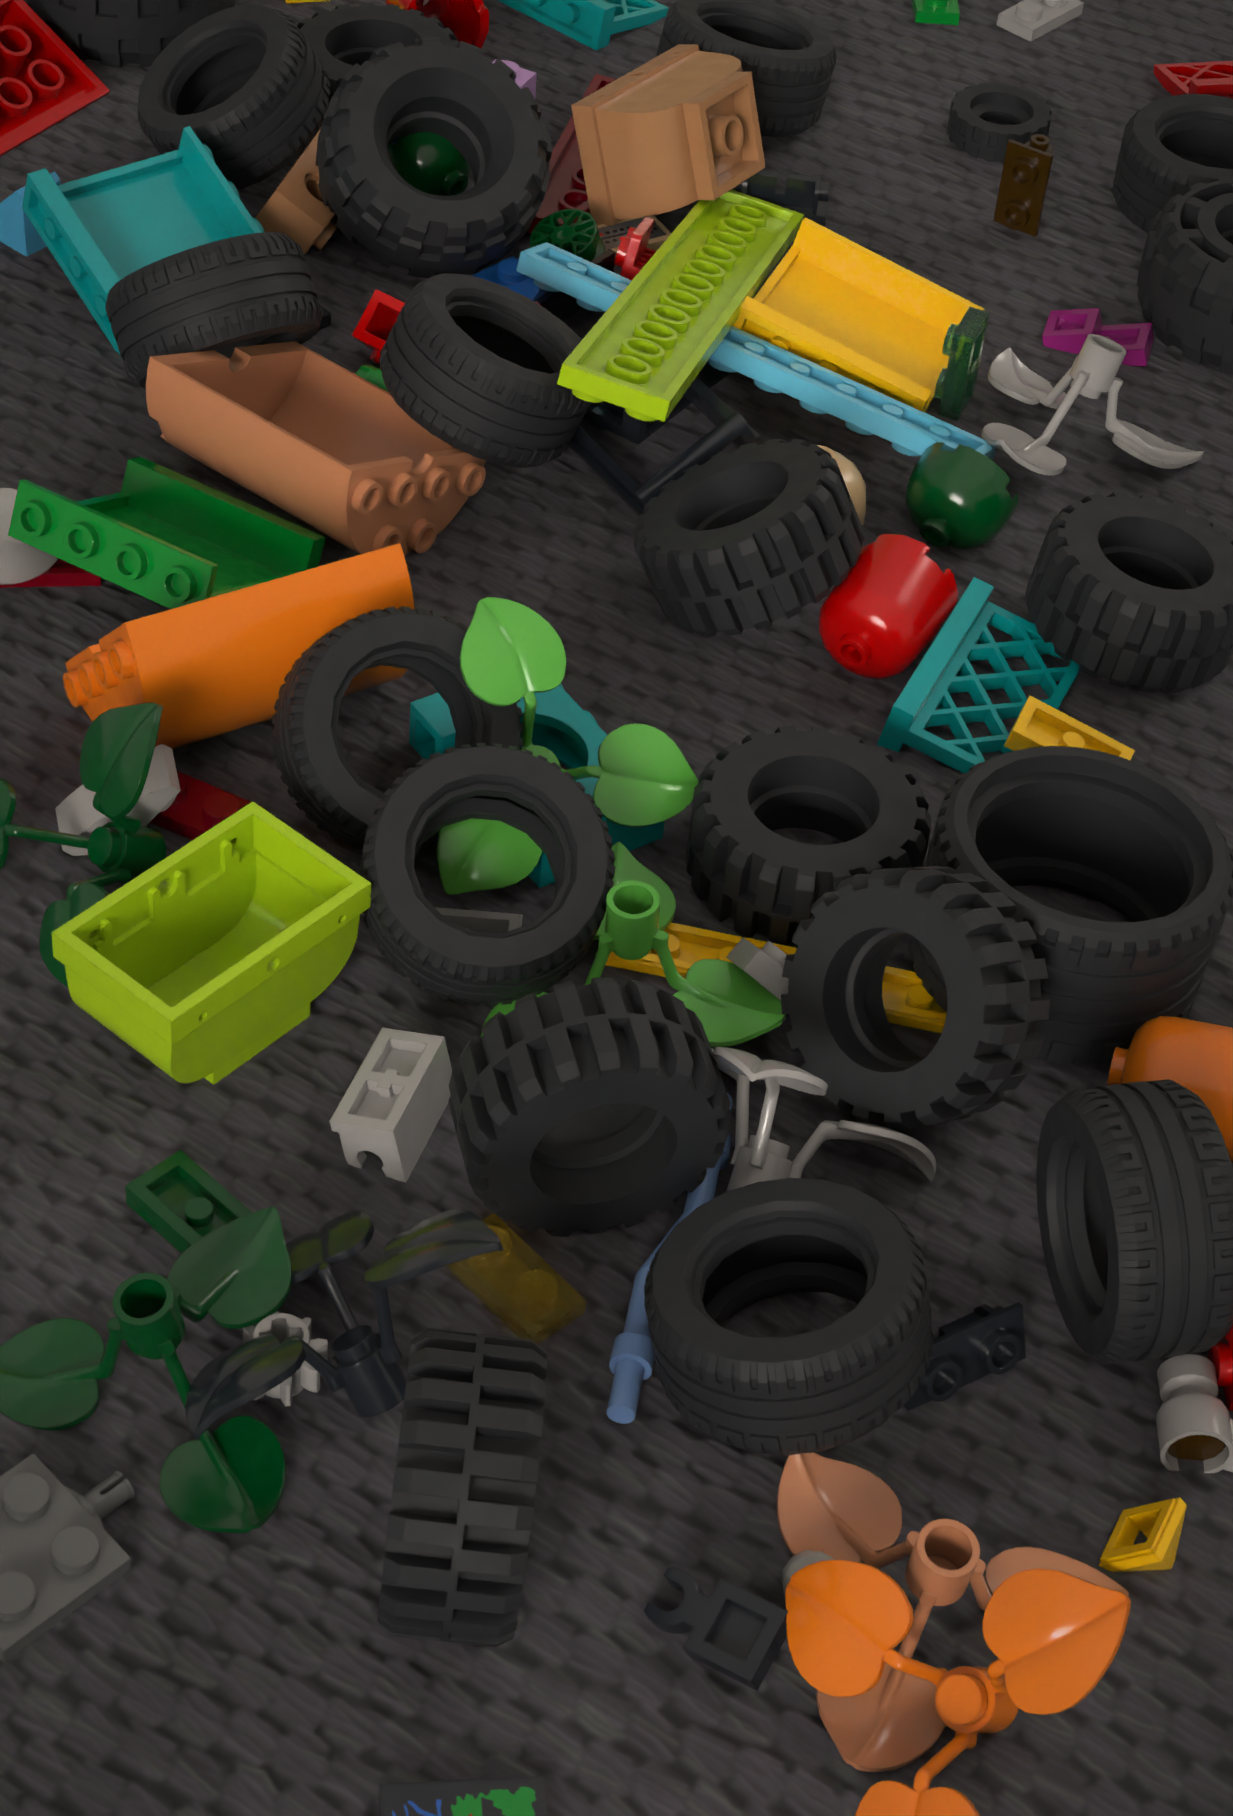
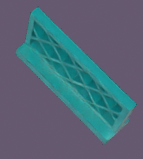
(591, 20)
(939, 677)

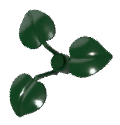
(114, 766)
(238, 1278)

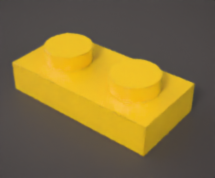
(1045, 726)

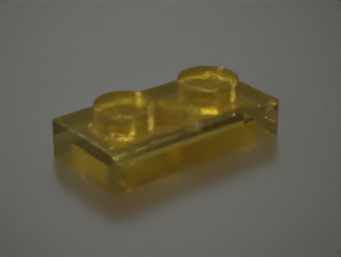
(520, 1286)

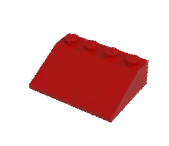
(38, 77)

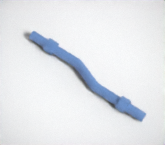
(632, 1350)

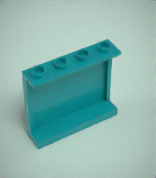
(133, 217)

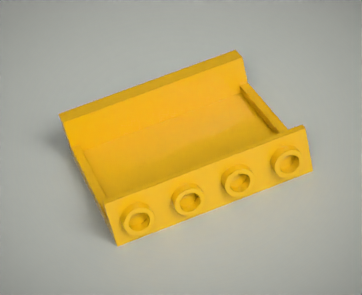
(856, 315)

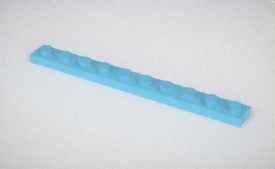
(769, 365)

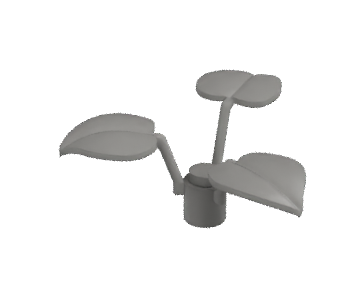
(1090, 376)
(767, 1159)

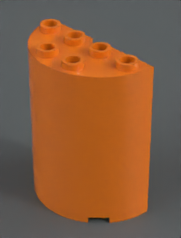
(228, 655)

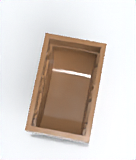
(668, 135)

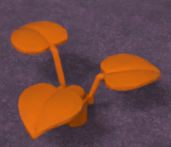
(1041, 1623)

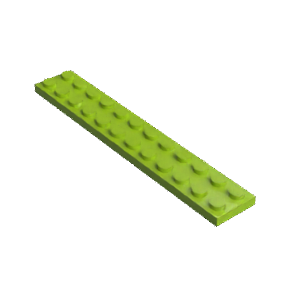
(680, 306)

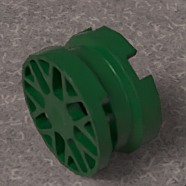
(577, 238)

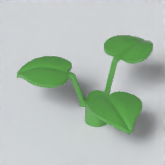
(640, 773)
(719, 992)

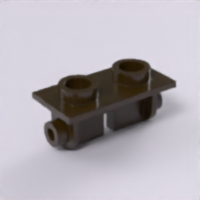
(1024, 184)

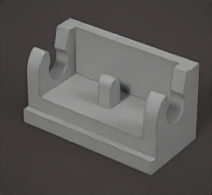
(395, 1101)

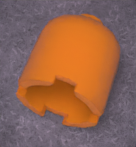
(1188, 1053)

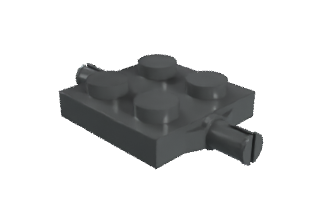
(53, 1549)

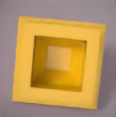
(1160, 1524)

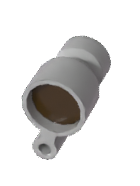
(1192, 1419)

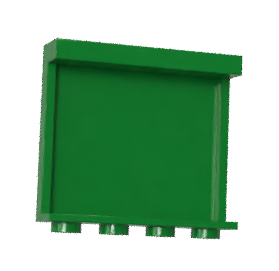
(165, 536)

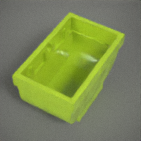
(215, 945)

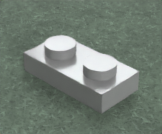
(1037, 17)

